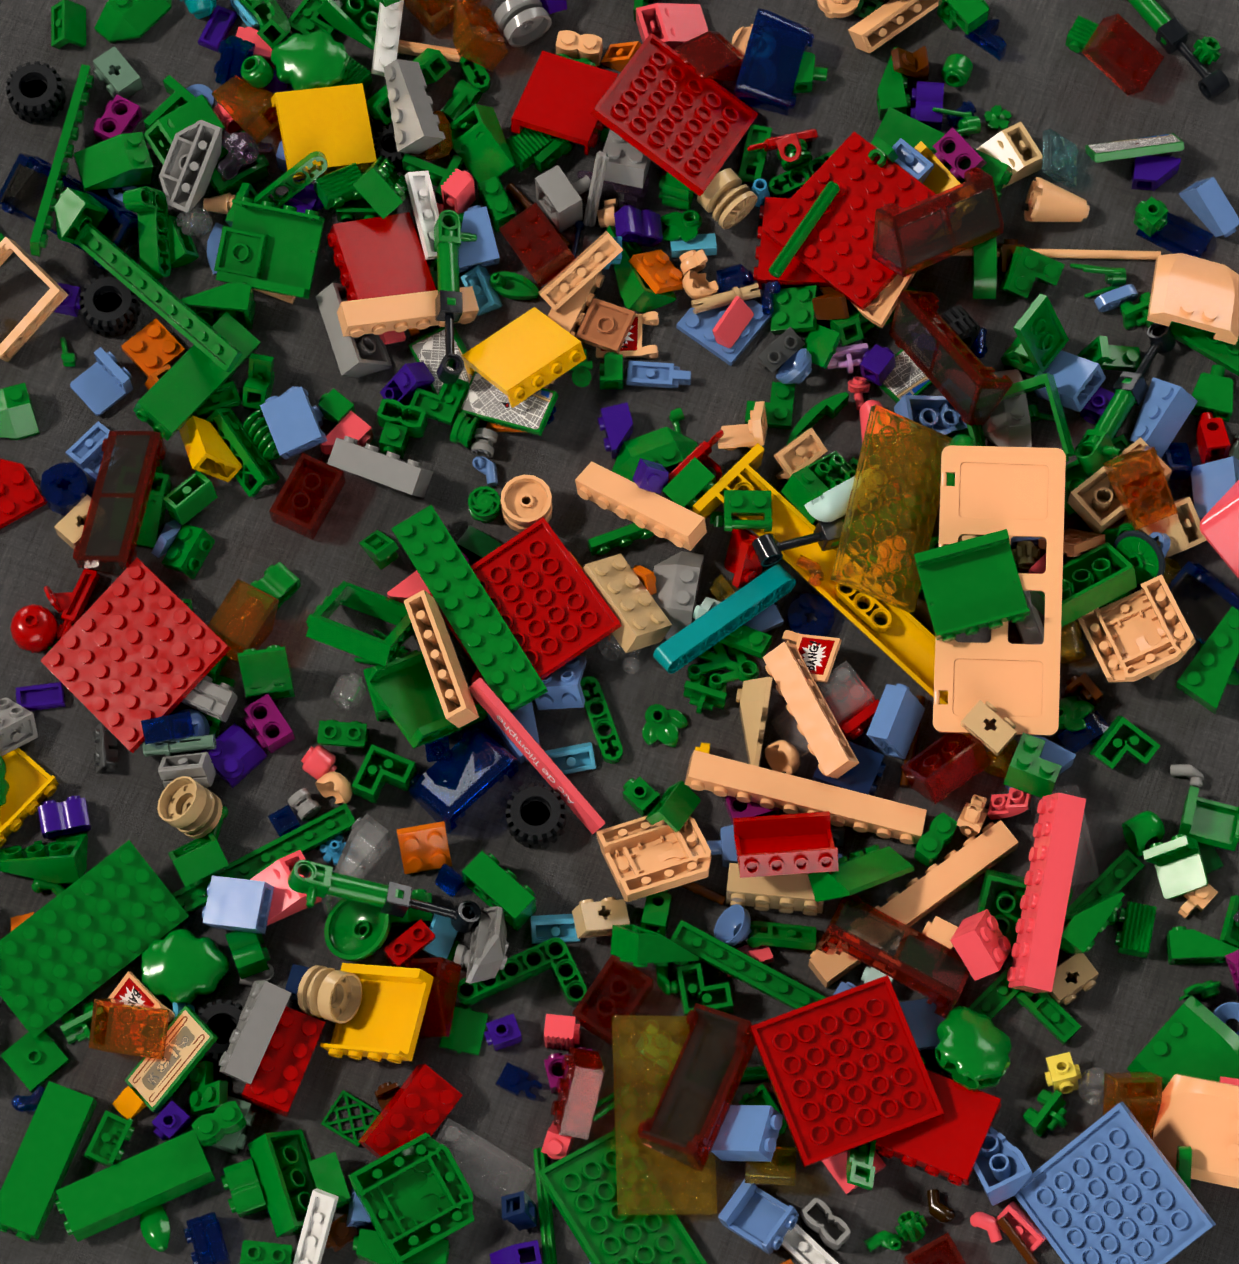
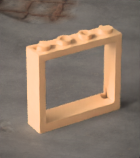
(39, 312)

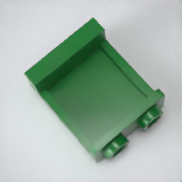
(1210, 821)

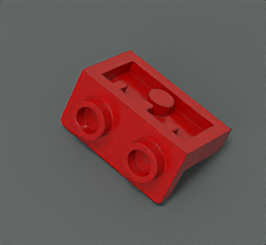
(409, 943)

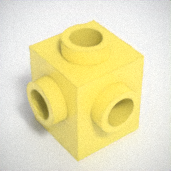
(1062, 1073)

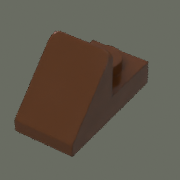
(911, 64)
(830, 305)

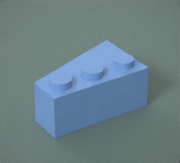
(1162, 414)

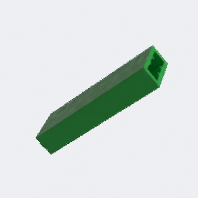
(898, 125)
(192, 381)
(44, 1160)
(134, 1186)

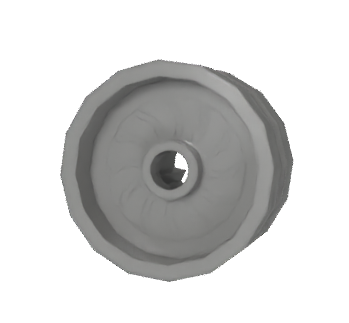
(522, 21)

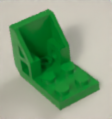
(1038, 338)

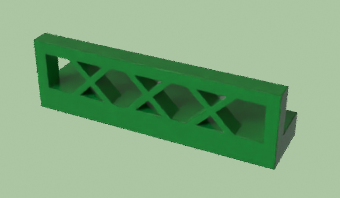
(242, 446)

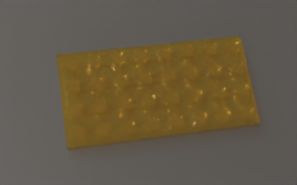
(891, 509)
(646, 1179)

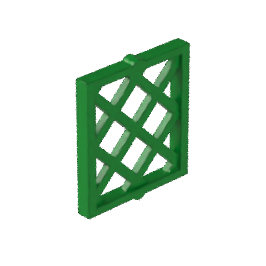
(333, 1108)

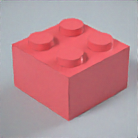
(981, 944)

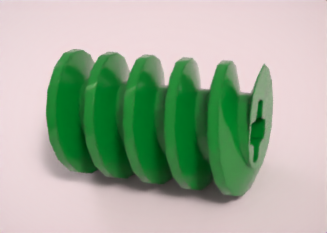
(260, 434)

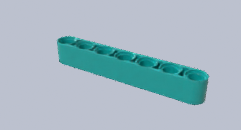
(724, 619)

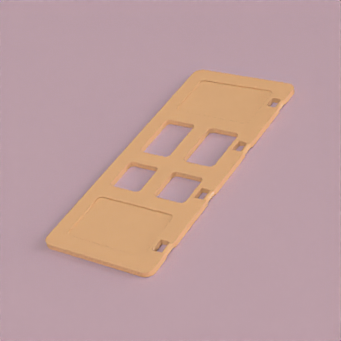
(1026, 495)

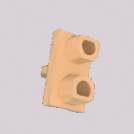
(973, 816)

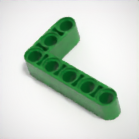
(526, 971)

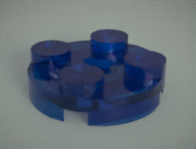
(809, 604)

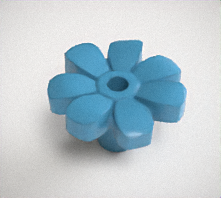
(333, 850)

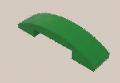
(831, 406)
(860, 1166)

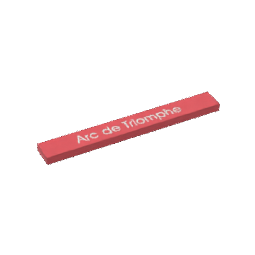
(536, 755)

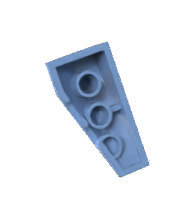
(931, 412)
(1000, 1168)

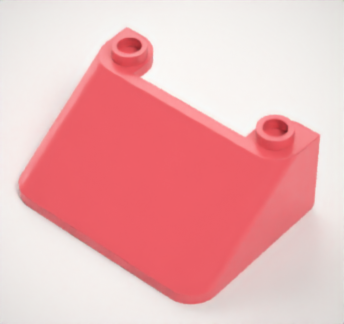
(1221, 528)

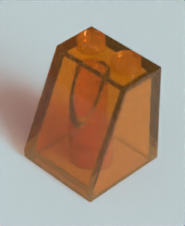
(244, 618)

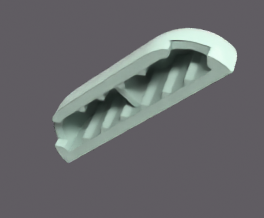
(832, 503)

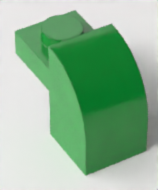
(259, 381)

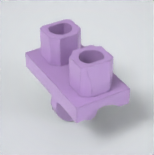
(848, 356)

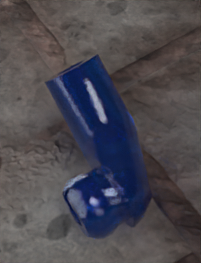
(767, 299)
(28, 1103)

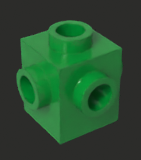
(1151, 216)

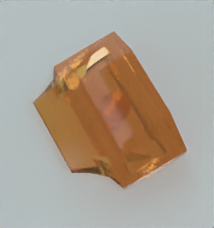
(444, 147)

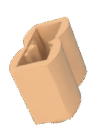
(580, 46)

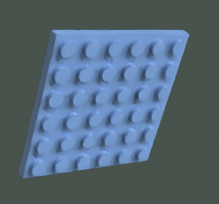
(1113, 1198)

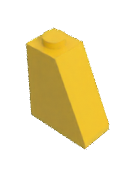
(208, 450)

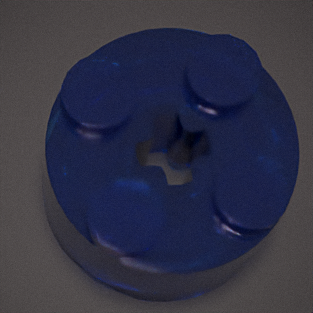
(62, 477)

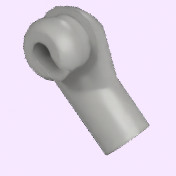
(1189, 771)

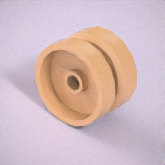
(525, 502)

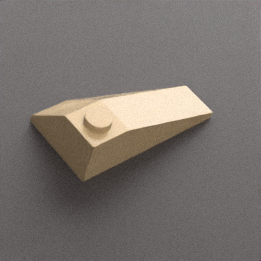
(754, 707)

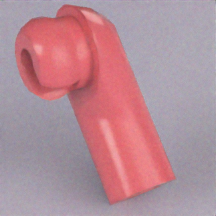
(987, 1223)

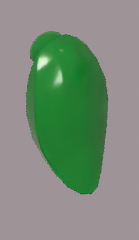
(513, 286)
(156, 1228)

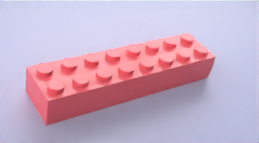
(1046, 893)

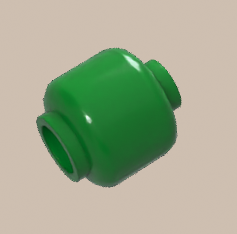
(957, 70)
(257, 71)

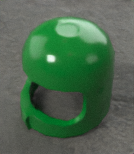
(1142, 828)

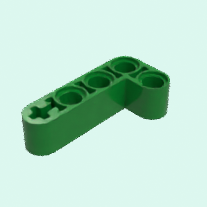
(152, 229)

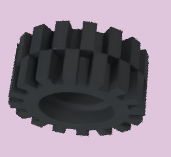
(379, 143)

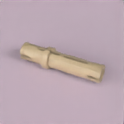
(725, 298)

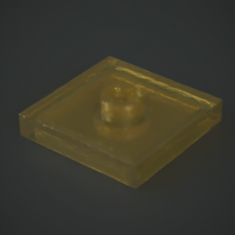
(777, 1172)

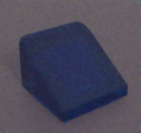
(449, 880)

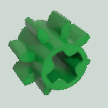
(1207, 50)
(911, 1226)

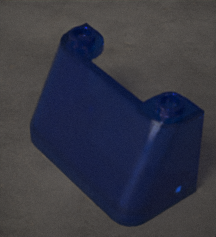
(772, 62)
(457, 783)

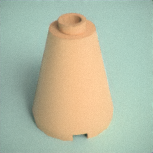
(1053, 204)

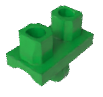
(1136, 314)
(581, 373)
(703, 696)
(79, 1027)
(1049, 1115)

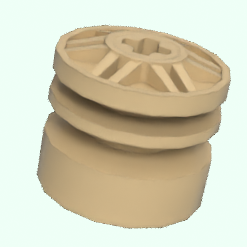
(727, 199)
(190, 807)
(329, 994)

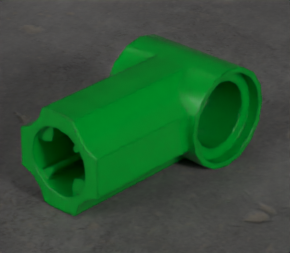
(462, 98)

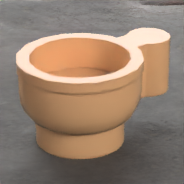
(606, 215)
(693, 261)

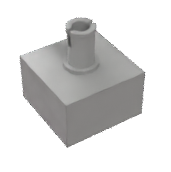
(560, 197)

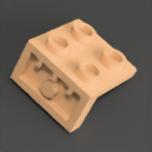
(746, 434)
(799, 453)

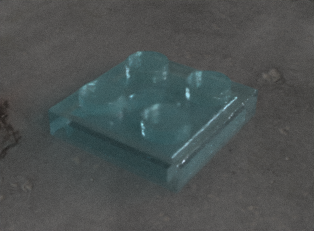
(1060, 158)

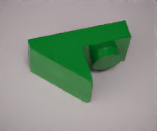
(380, 549)

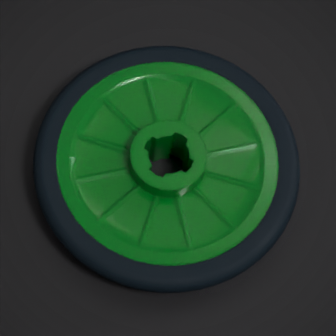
(1142, 553)

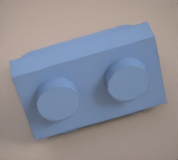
(102, 383)
(564, 687)

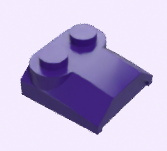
(235, 755)

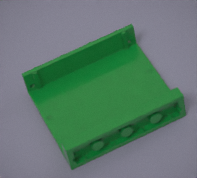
(289, 249)
(971, 585)
(412, 701)

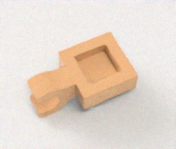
(1197, 899)

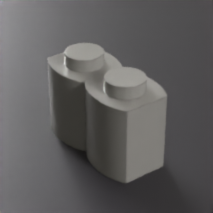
(831, 1228)

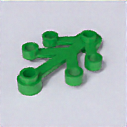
(742, 670)

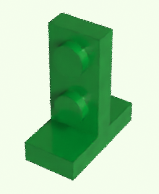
(177, 98)
(437, 174)
(1112, 356)

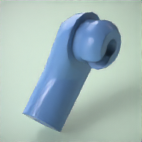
(488, 468)

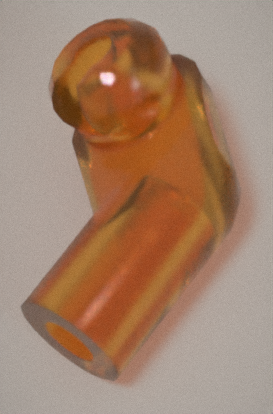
(813, 568)

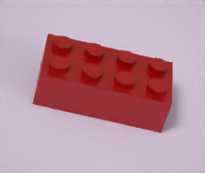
(284, 1062)
(413, 1110)

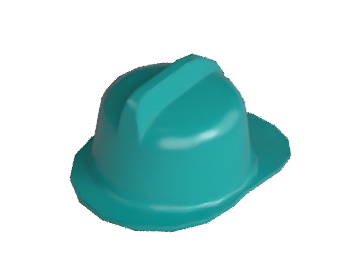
(200, 8)

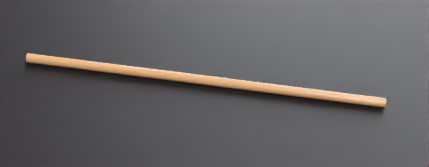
(1086, 254)

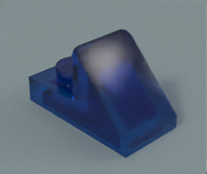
(985, 39)
(1178, 460)

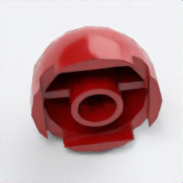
(34, 628)

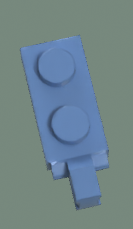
(656, 375)

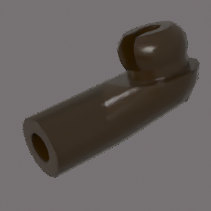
(937, 1209)

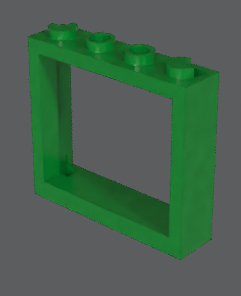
(1045, 380)
(356, 641)

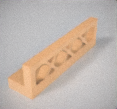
(580, 271)

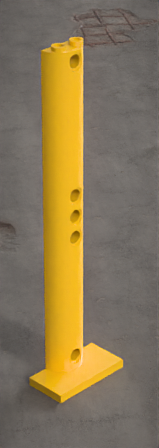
(900, 638)

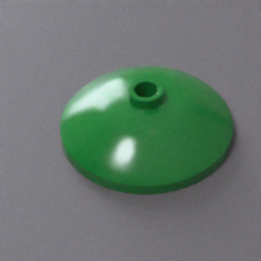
(346, 930)

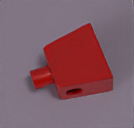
(1212, 438)

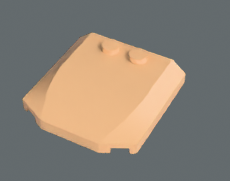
(1196, 295)
(1138, 633)
(654, 857)
(1206, 1119)

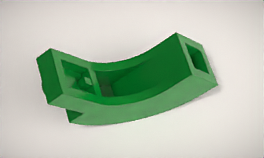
(271, 19)
(984, 270)

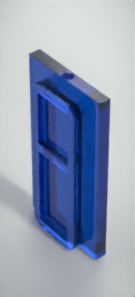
(1180, 237)

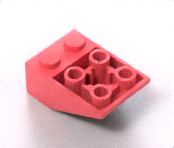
(671, 22)
(284, 899)

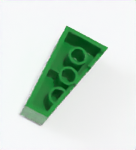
(1213, 665)

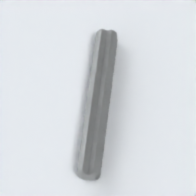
(595, 188)

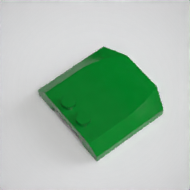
(1191, 1045)
(414, 1196)

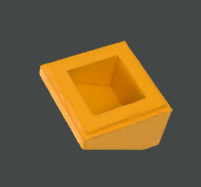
(128, 1103)

